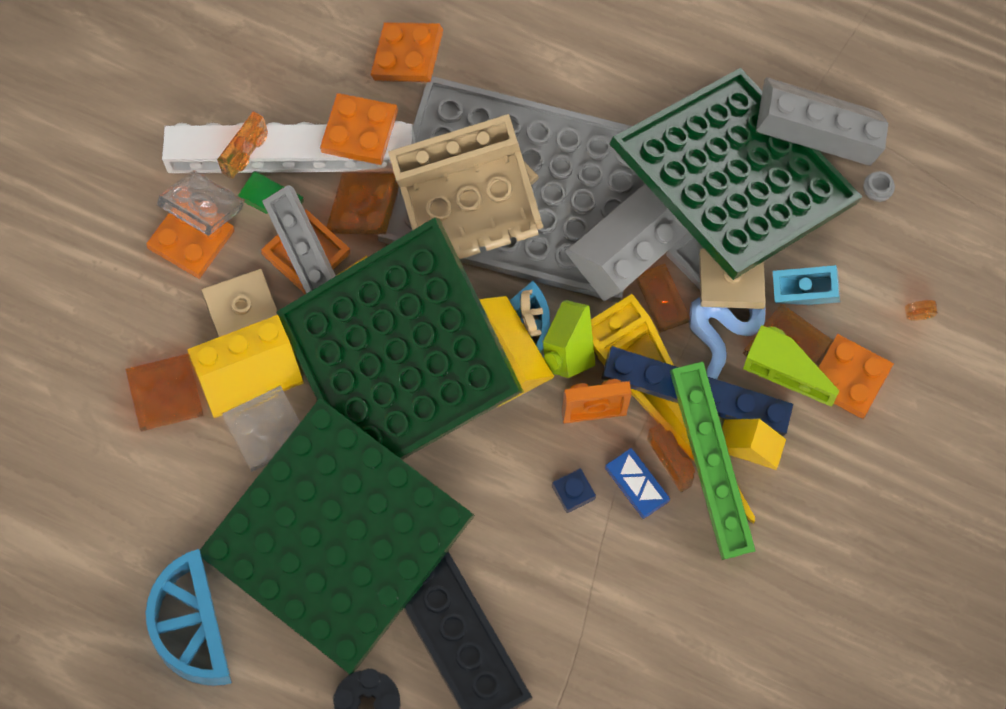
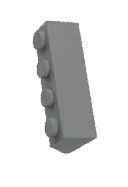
(821, 122)
(626, 242)

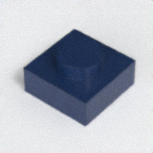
(573, 491)

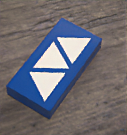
(637, 483)

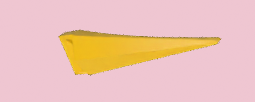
(632, 329)

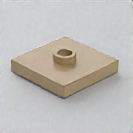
(720, 290)
(239, 302)

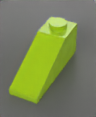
(785, 363)

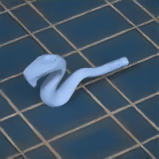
(701, 327)

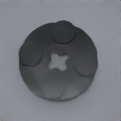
(368, 684)

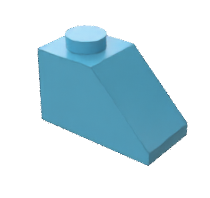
(807, 285)

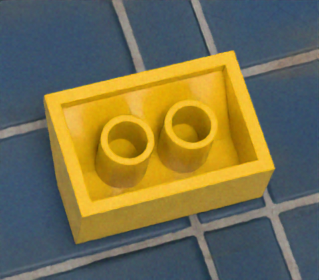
(517, 344)
(245, 365)

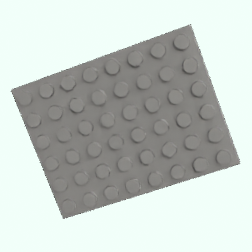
(576, 171)

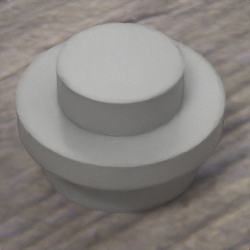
(879, 186)

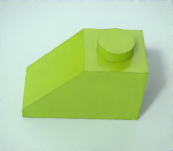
(570, 340)

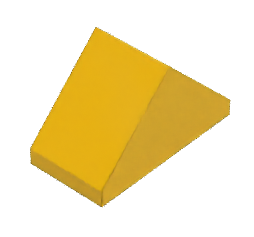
(753, 441)

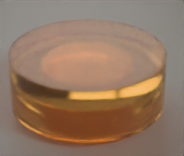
(921, 310)

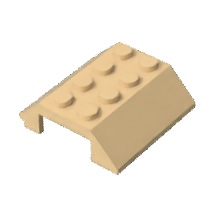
(472, 184)

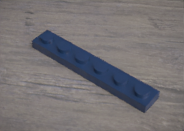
(730, 400)

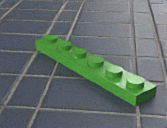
(712, 460)

